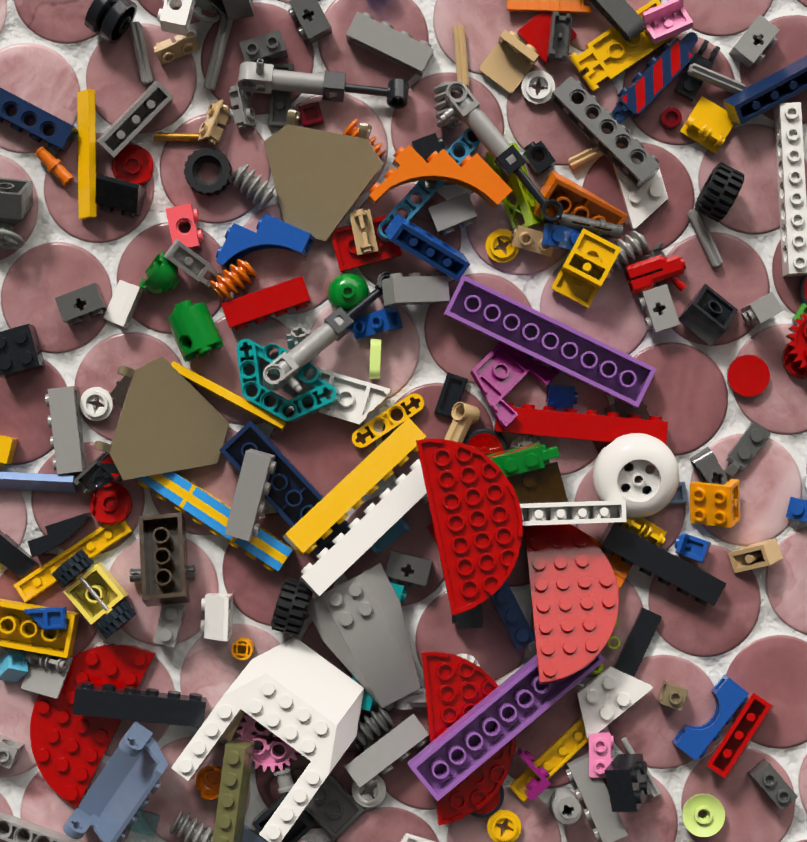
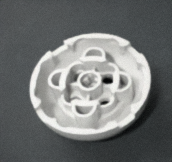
(640, 451)

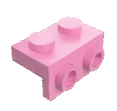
(666, 20)
(599, 753)

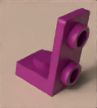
(534, 786)

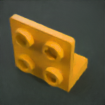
(715, 503)

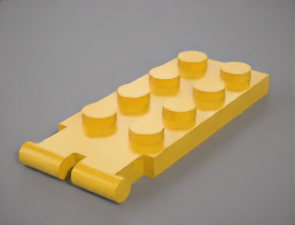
(612, 54)

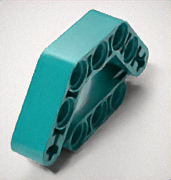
(298, 403)

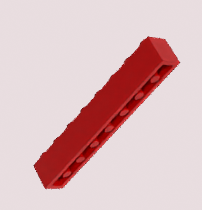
(580, 426)

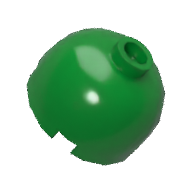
(160, 276)
(347, 291)

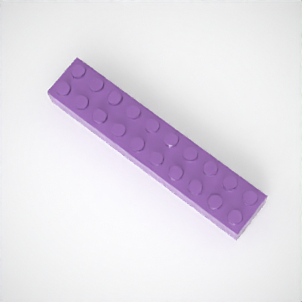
(550, 342)
(490, 726)

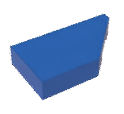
(49, 617)

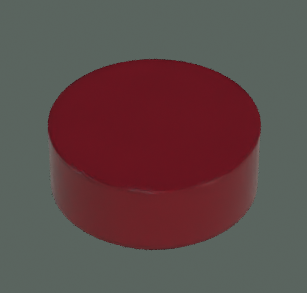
(670, 118)

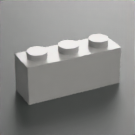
(415, 289)

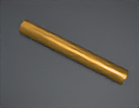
(187, 137)

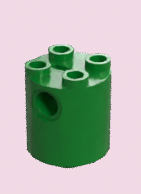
(194, 330)

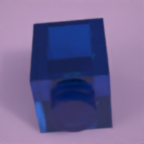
(561, 396)

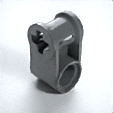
(706, 465)

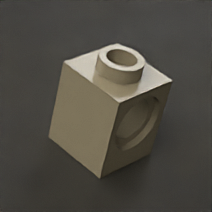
(672, 695)

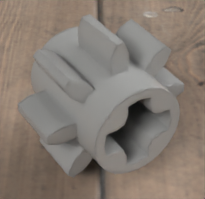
(297, 335)

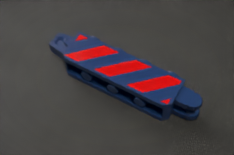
(655, 79)

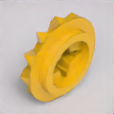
(492, 242)
(508, 835)

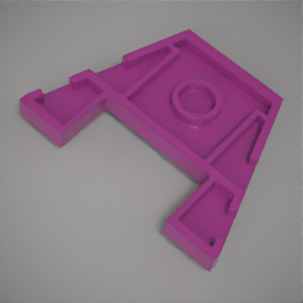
(501, 373)

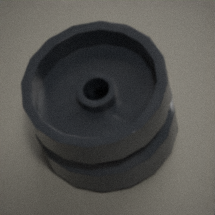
(110, 18)

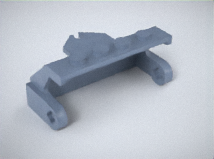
(120, 788)

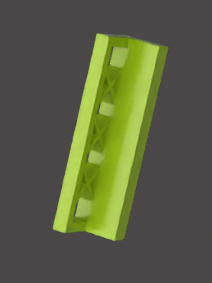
(525, 201)

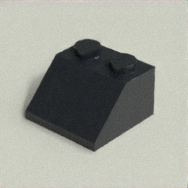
(119, 196)
(708, 315)

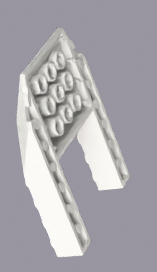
(300, 702)

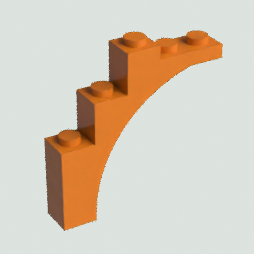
(473, 174)

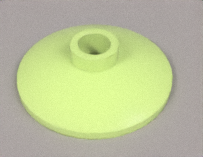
(708, 824)

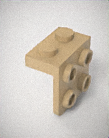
(509, 61)

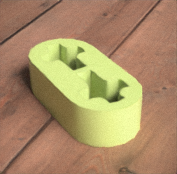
(375, 359)

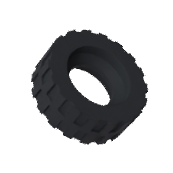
(201, 156)

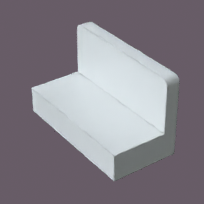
(123, 303)

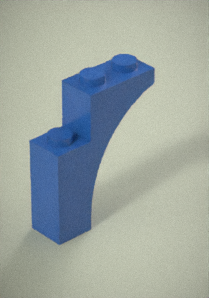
(270, 235)

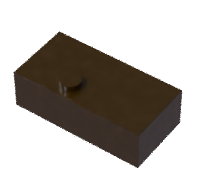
(539, 485)
(163, 559)

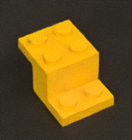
(585, 268)

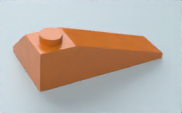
(577, 201)

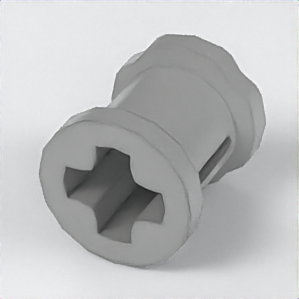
(284, 779)

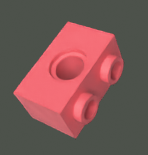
(177, 217)

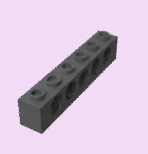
(606, 143)

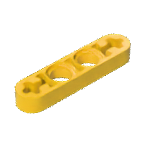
(389, 422)

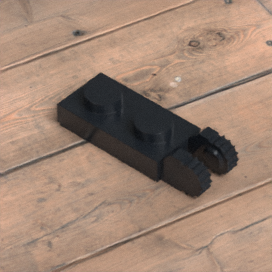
(688, 85)

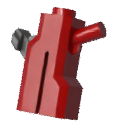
(658, 268)

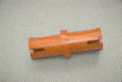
(54, 165)

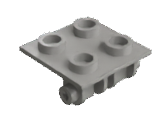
(46, 674)

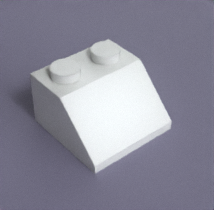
(218, 616)

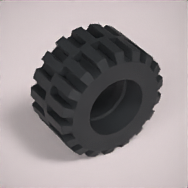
(719, 192)
(291, 607)

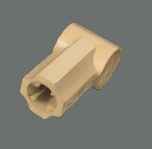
(463, 417)

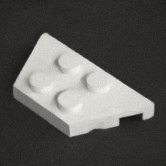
(643, 201)
(356, 397)
(608, 698)

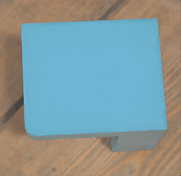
(13, 666)

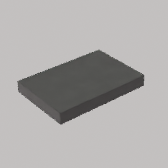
(334, 807)

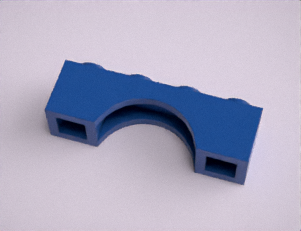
(728, 698)

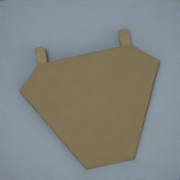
(319, 174)
(163, 424)

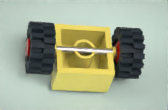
(95, 593)

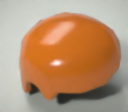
(208, 782)

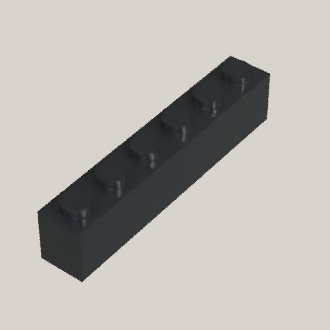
(661, 563)
(139, 705)

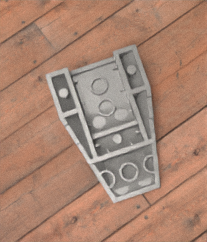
(368, 634)

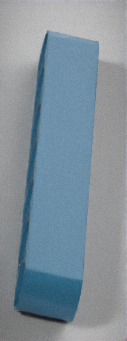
(424, 192)

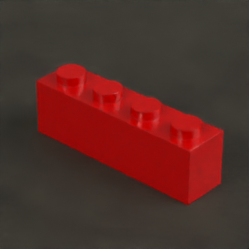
(265, 303)
(740, 735)

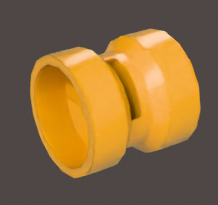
(241, 645)

